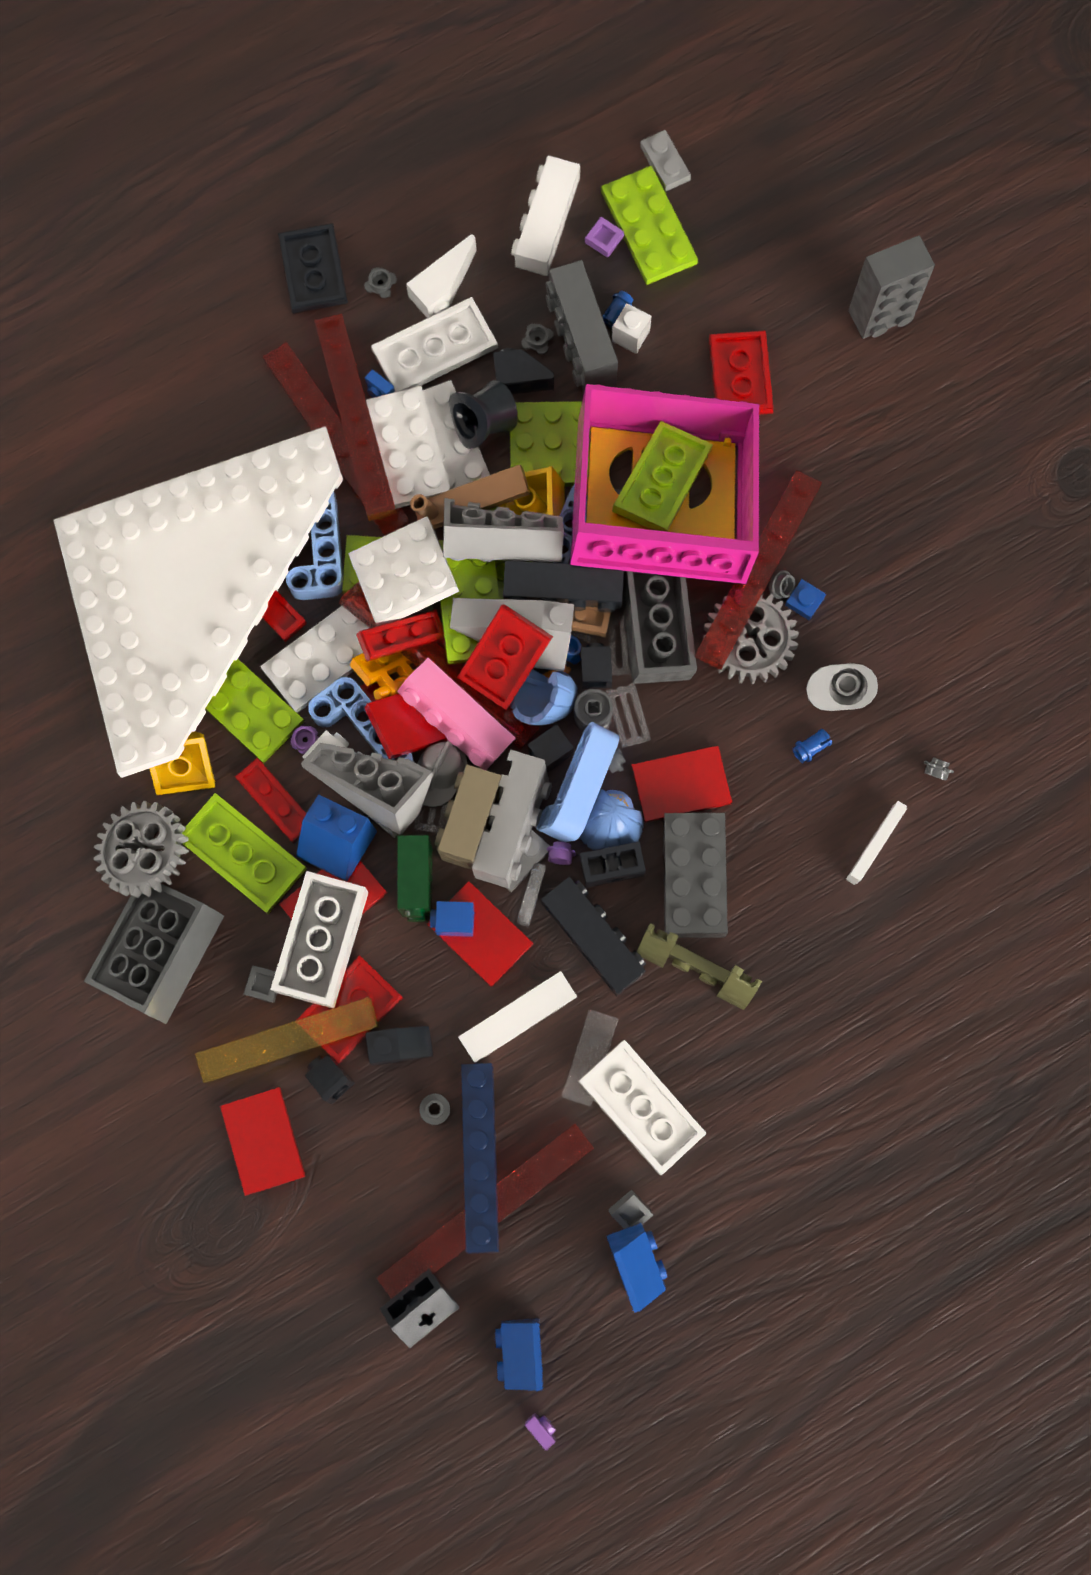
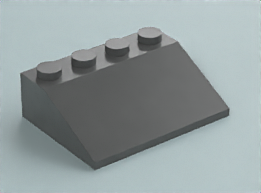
(154, 951)

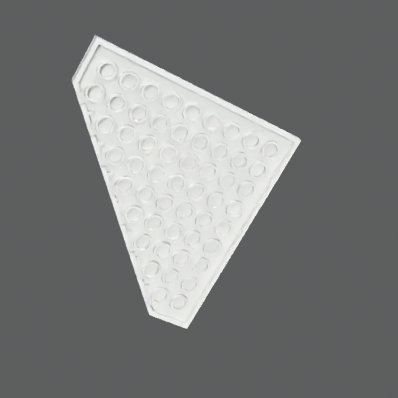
(180, 580)

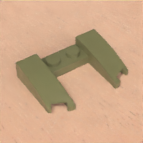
(735, 984)

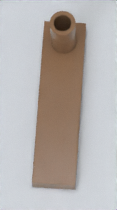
(487, 491)

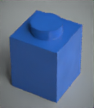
(453, 918)

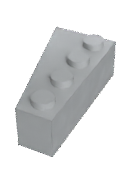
(500, 534)
(512, 820)

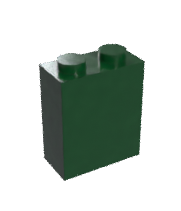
(414, 877)

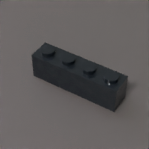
(564, 584)
(593, 936)

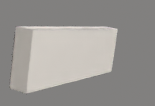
(876, 843)

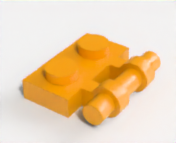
(379, 671)

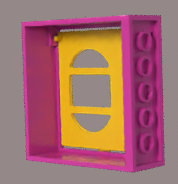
(700, 538)

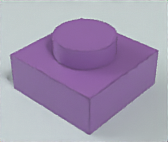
(604, 237)
(542, 1430)

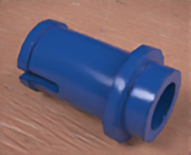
(616, 307)
(805, 750)

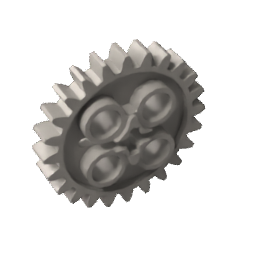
(774, 624)
(144, 823)

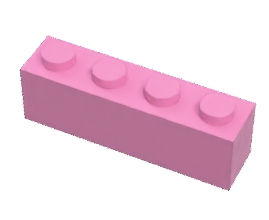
(455, 714)

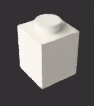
(631, 328)

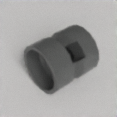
(594, 707)

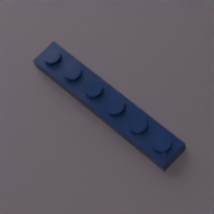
(479, 1158)

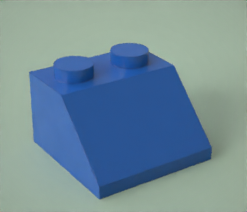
(334, 837)
(637, 1265)
(521, 1354)

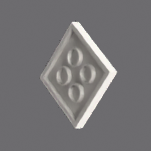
(403, 572)

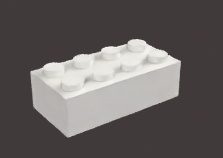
(320, 940)

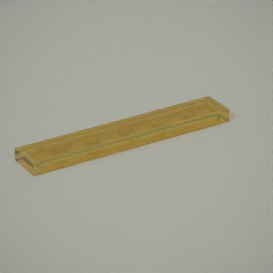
(286, 1040)

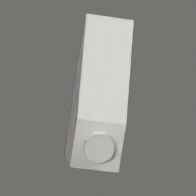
(438, 284)

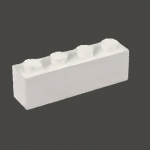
(546, 216)

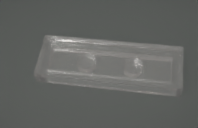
(591, 1049)

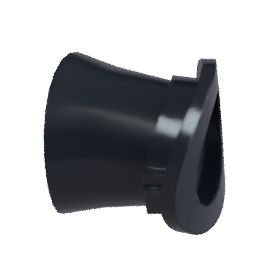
(483, 413)

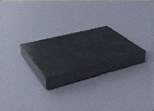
(312, 268)

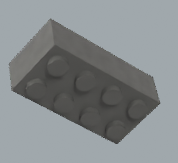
(891, 287)
(581, 326)
(658, 627)
(695, 875)

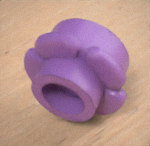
(300, 733)
(560, 853)

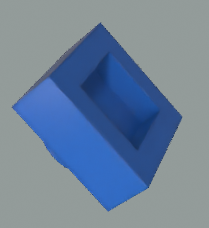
(377, 385)
(805, 599)

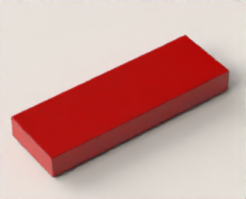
(400, 635)
(273, 798)

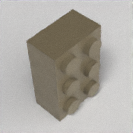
(468, 816)

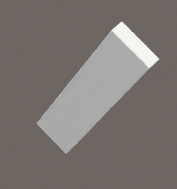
(517, 1017)

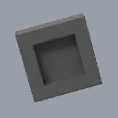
(260, 984)
(630, 1210)

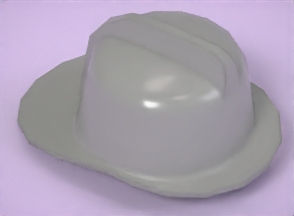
(842, 687)
(445, 763)

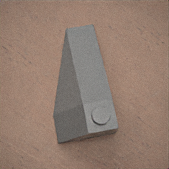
(474, 616)
(378, 786)

